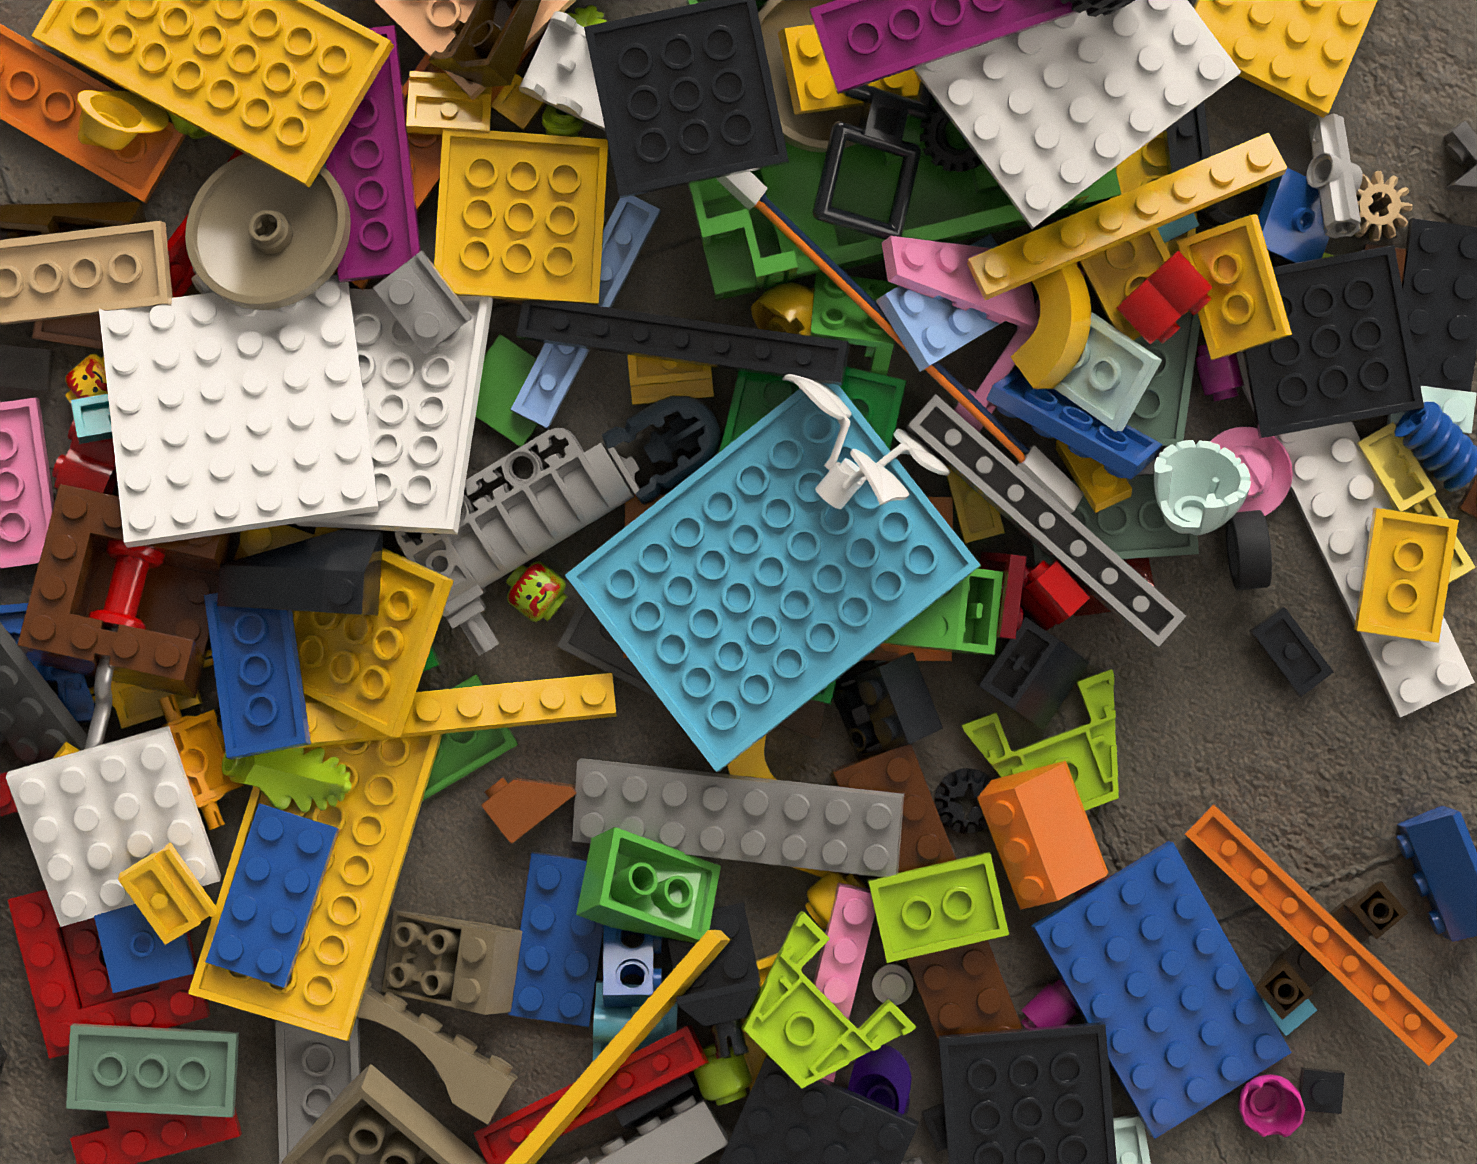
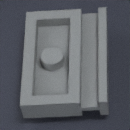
(423, 302)

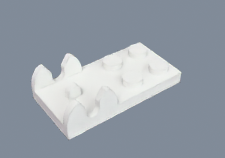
(563, 71)

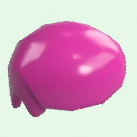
(1271, 1106)

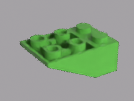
(960, 620)

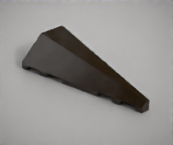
(489, 42)
(53, 218)

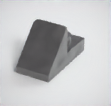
(1463, 149)

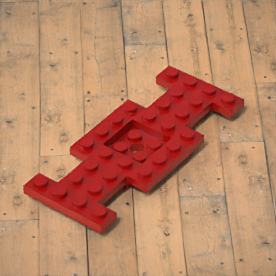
(165, 1004)

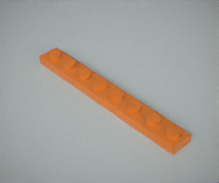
(1321, 935)

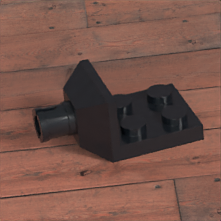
(727, 986)

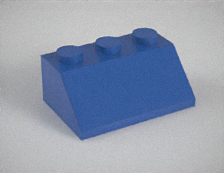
(1444, 869)

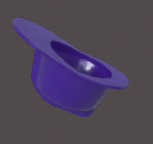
(883, 1078)

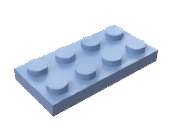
(930, 325)

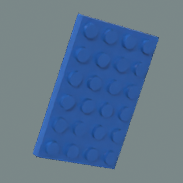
(1165, 985)

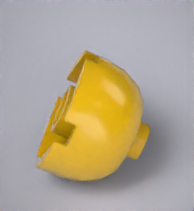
(785, 309)

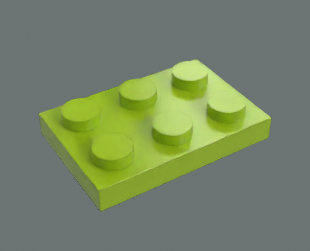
(938, 907)

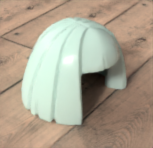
(1199, 486)

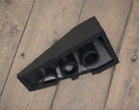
(313, 575)

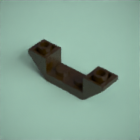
(1296, 970)

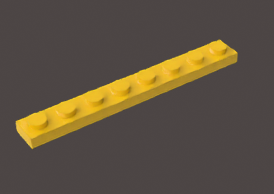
(1126, 216)
(477, 709)

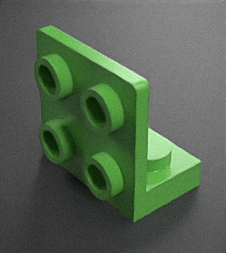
(840, 318)

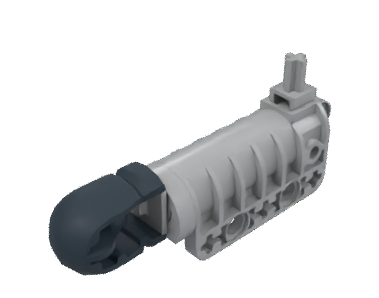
(553, 504)

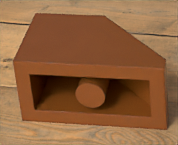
(524, 803)

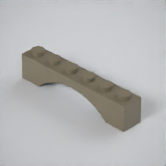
(470, 1078)

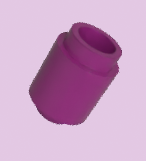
(1220, 375)
(1049, 1007)

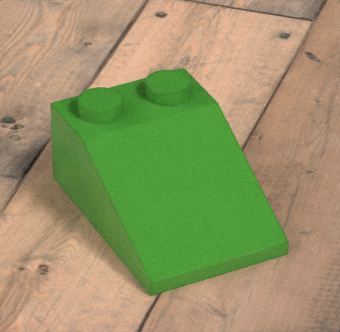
(647, 887)

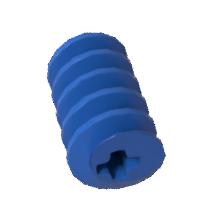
(1439, 444)

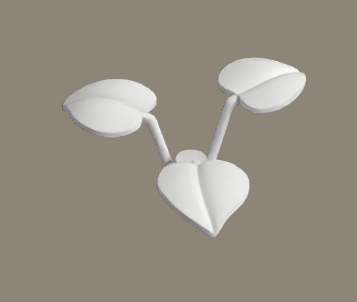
(847, 477)

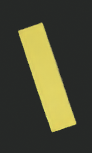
(1408, 485)

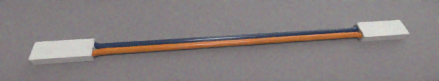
(1032, 461)

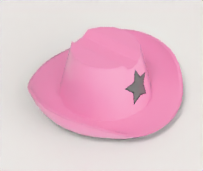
(1267, 464)

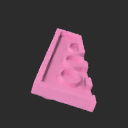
(942, 270)

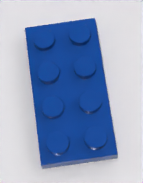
(1057, 417)
(257, 679)
(272, 895)
(556, 946)

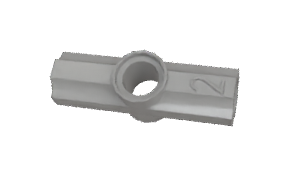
(1334, 176)

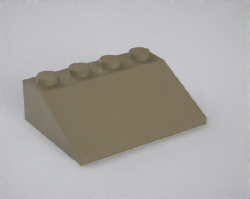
(378, 1125)

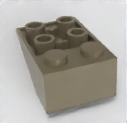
(452, 962)

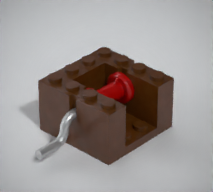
(119, 608)

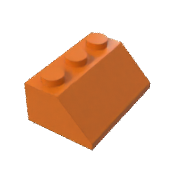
(1042, 834)

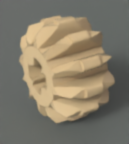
(1389, 213)

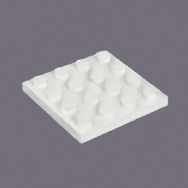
(103, 814)

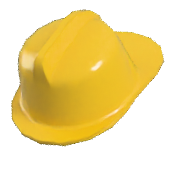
(116, 118)

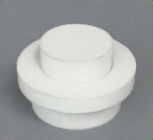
(892, 983)

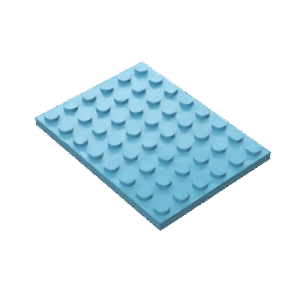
(758, 591)

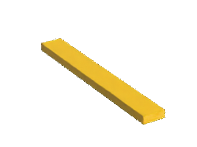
(620, 1048)

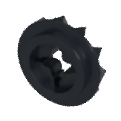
(955, 785)

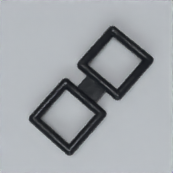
(881, 129)

